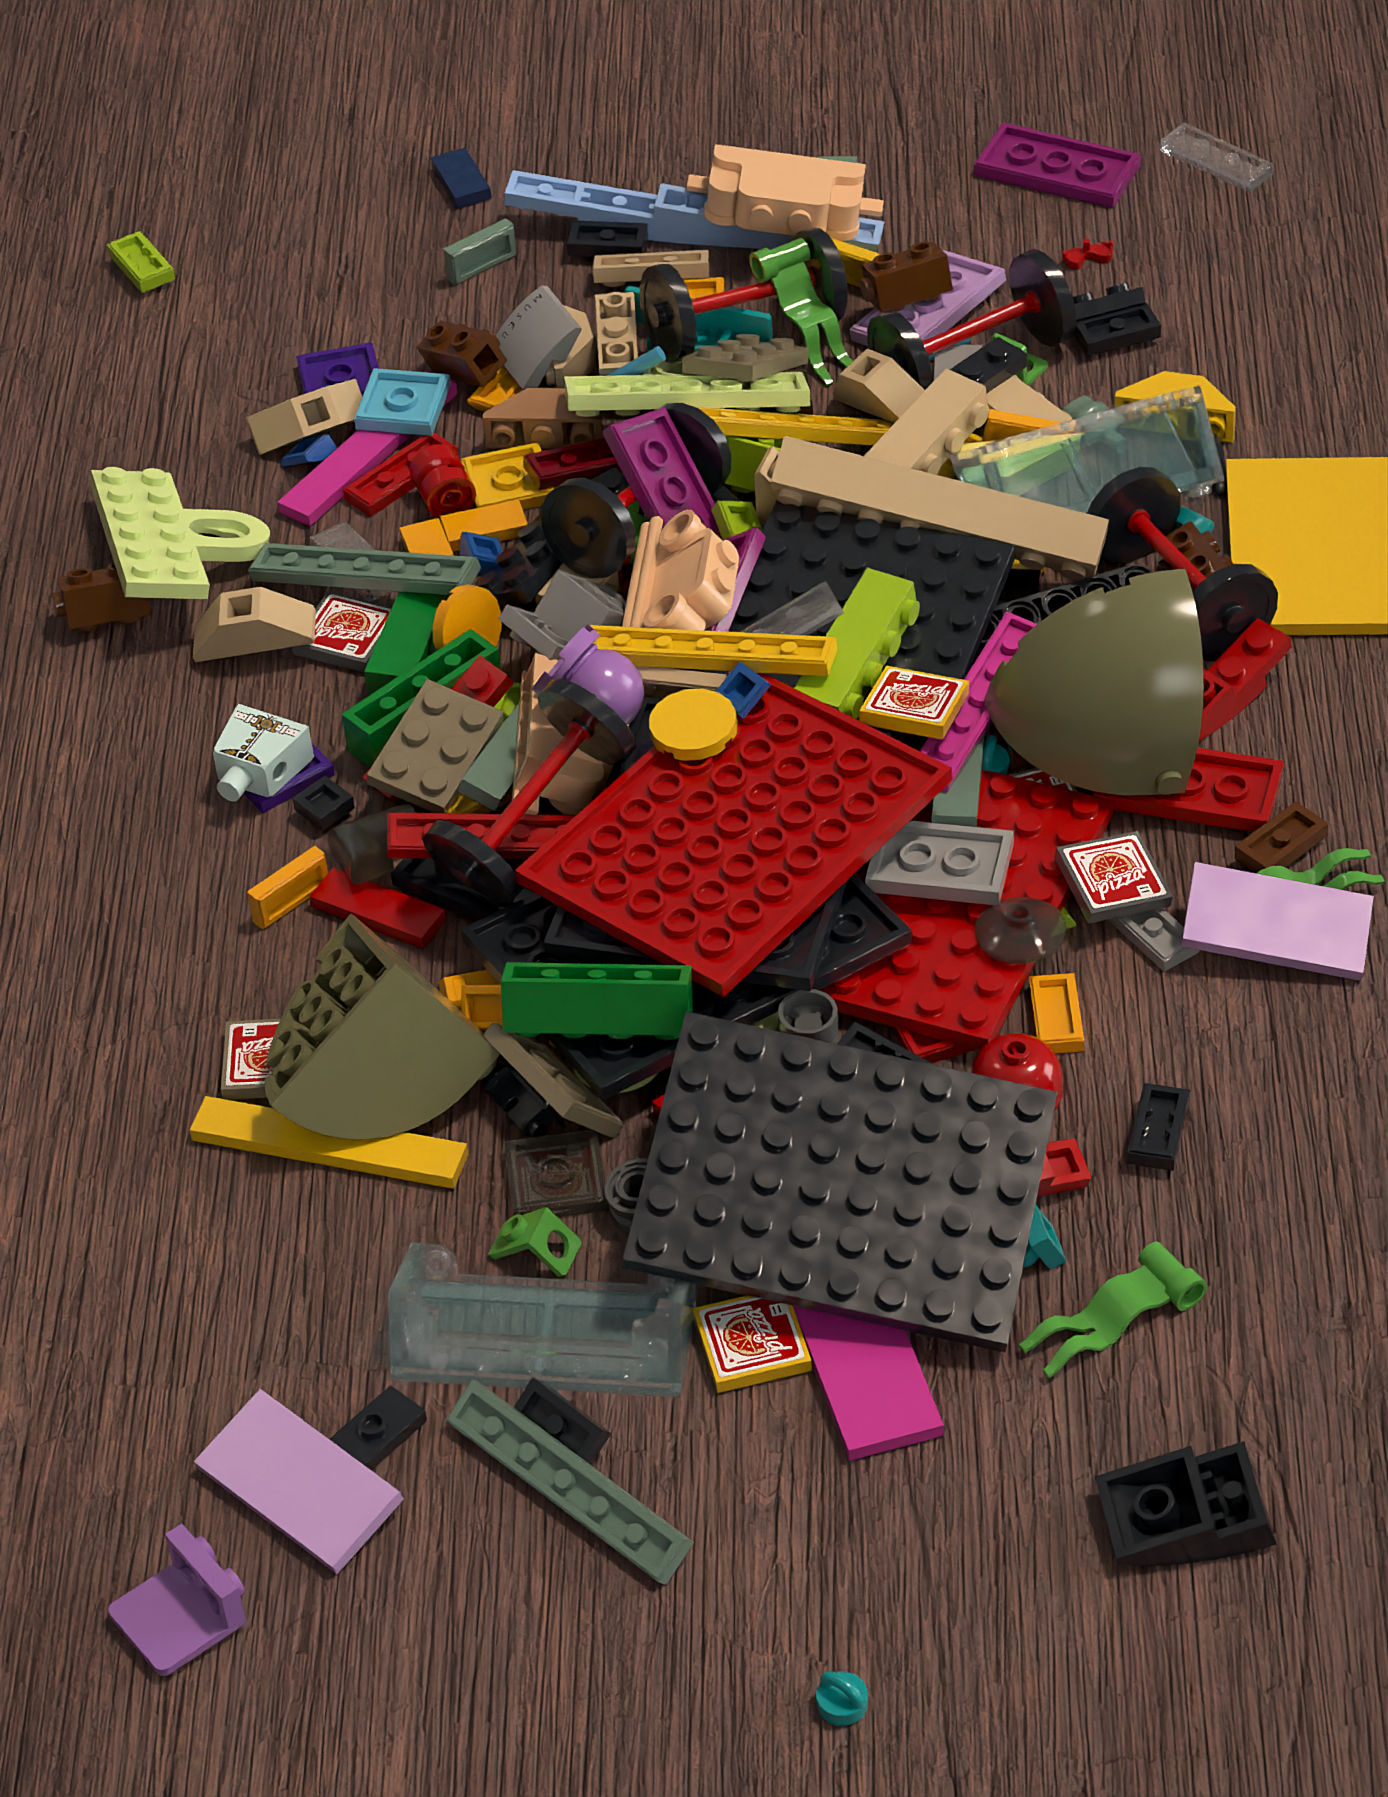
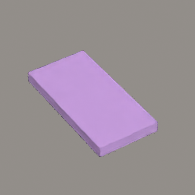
(971, 285)
(1277, 921)
(299, 1481)

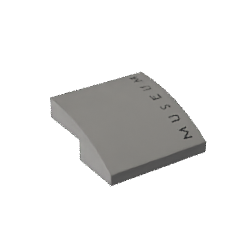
(535, 335)

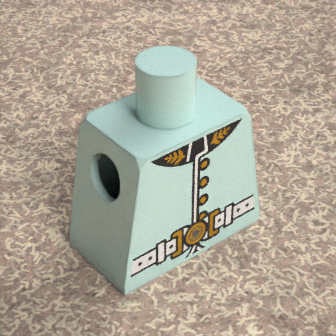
(259, 753)

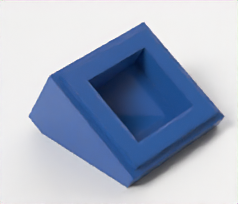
(309, 450)
(482, 547)
(743, 689)

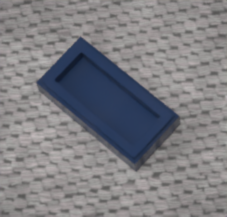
(461, 178)

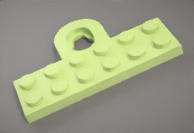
(669, 385)
(159, 541)

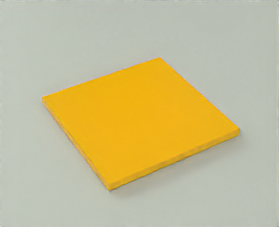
(1317, 536)

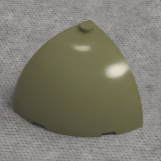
(1109, 689)
(371, 1044)

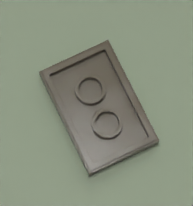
(554, 1081)

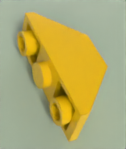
(1219, 408)

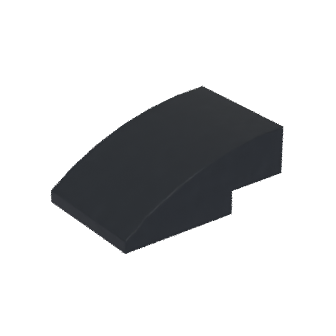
(1185, 1507)

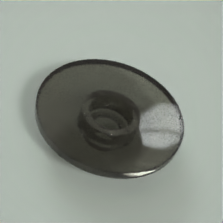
(1020, 930)

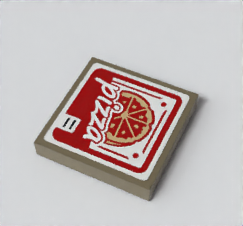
(246, 1057)

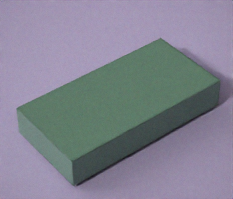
(480, 251)

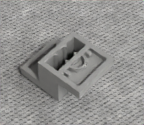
(562, 612)

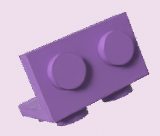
(181, 1606)

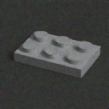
(943, 863)

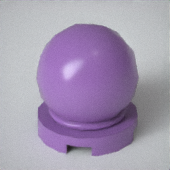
(599, 671)

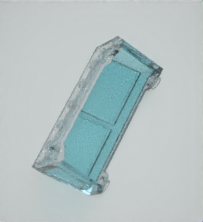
(1079, 456)
(540, 1328)

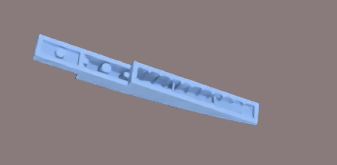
(670, 215)

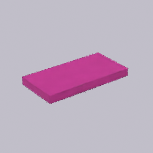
(869, 1383)

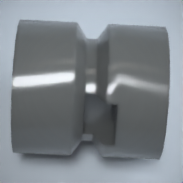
(809, 1015)

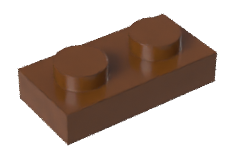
(1282, 839)

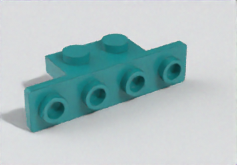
(719, 323)

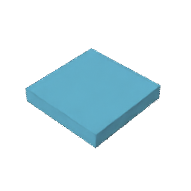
(402, 402)

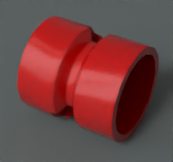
(442, 480)

